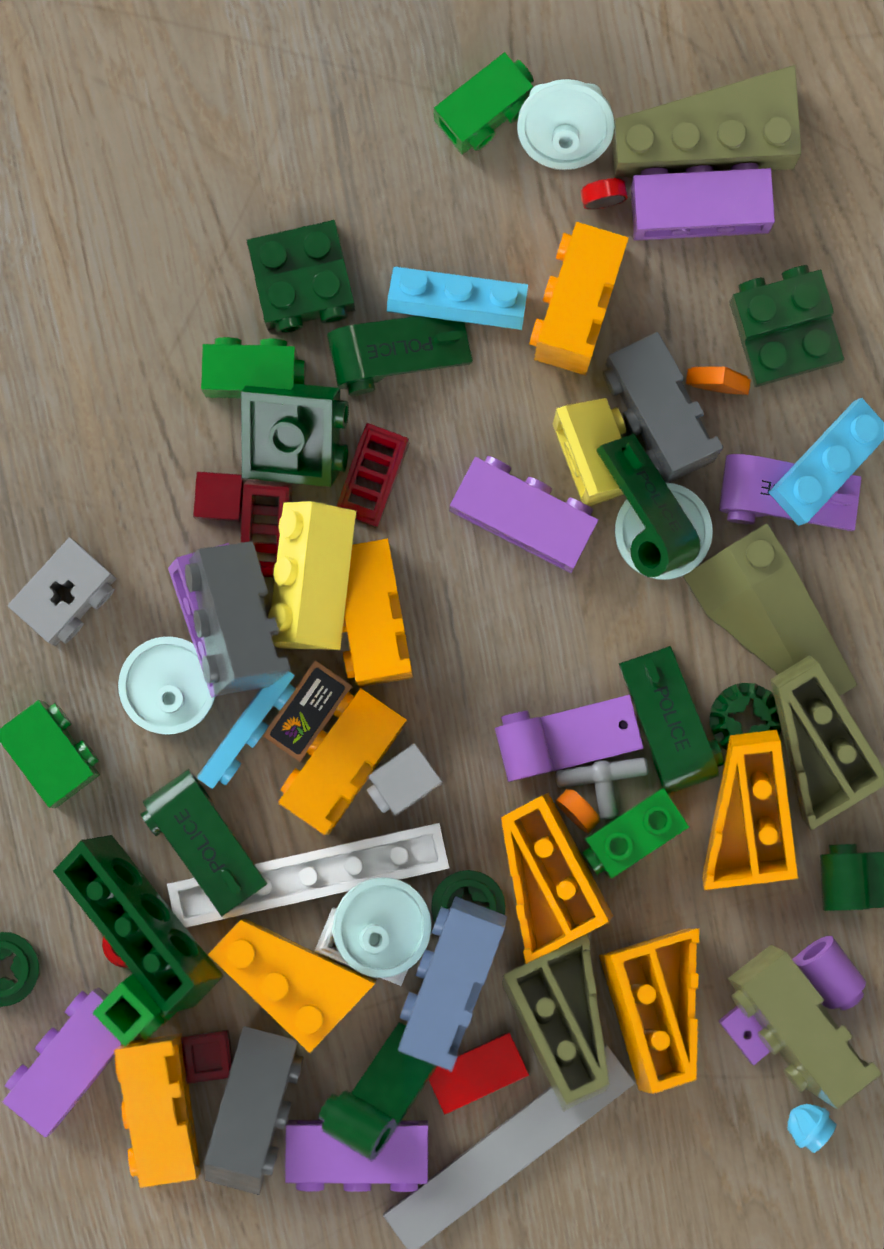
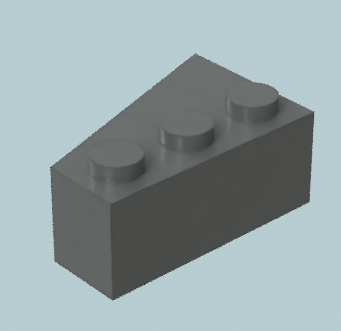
(660, 408)
(234, 619)
(252, 1111)

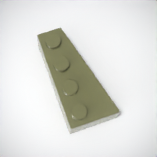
(715, 128)

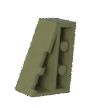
(823, 744)
(562, 1020)
(800, 1028)

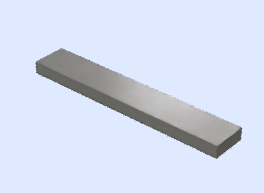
(496, 1160)

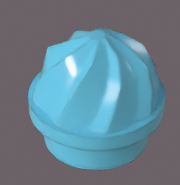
(810, 1126)

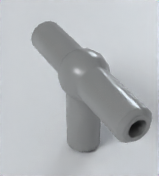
(602, 775)

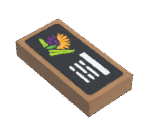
(307, 711)

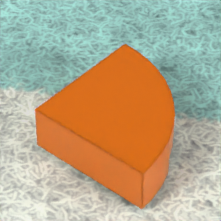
(718, 380)

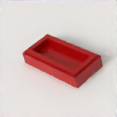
(478, 1073)

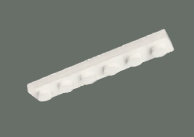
(322, 873)

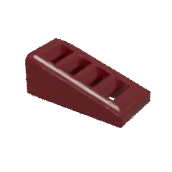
(385, 438)
(249, 509)

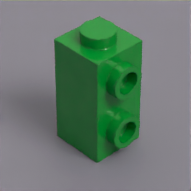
(484, 103)
(232, 366)
(634, 834)
(130, 1012)

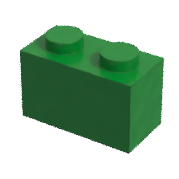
(48, 753)

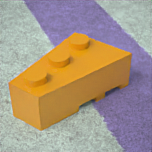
(157, 1111)

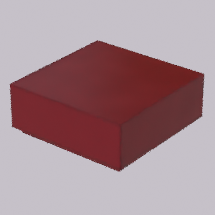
(218, 496)
(207, 1056)

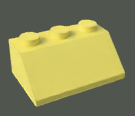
(312, 575)

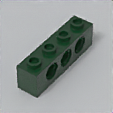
(138, 924)

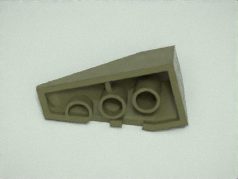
(766, 607)

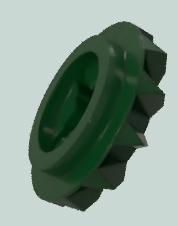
(733, 701)
(479, 886)
(24, 966)

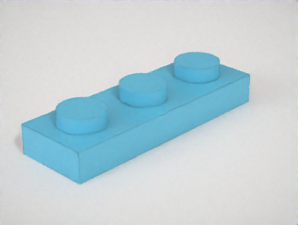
(457, 298)
(829, 462)
(246, 730)

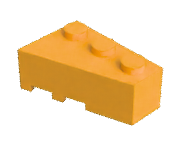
(578, 297)
(374, 618)
(341, 761)
(751, 817)
(550, 879)
(289, 981)
(656, 1006)

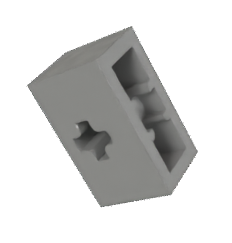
(39, 598)
(403, 781)

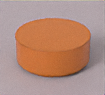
(578, 810)

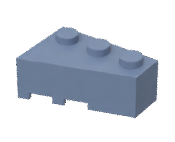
(451, 981)

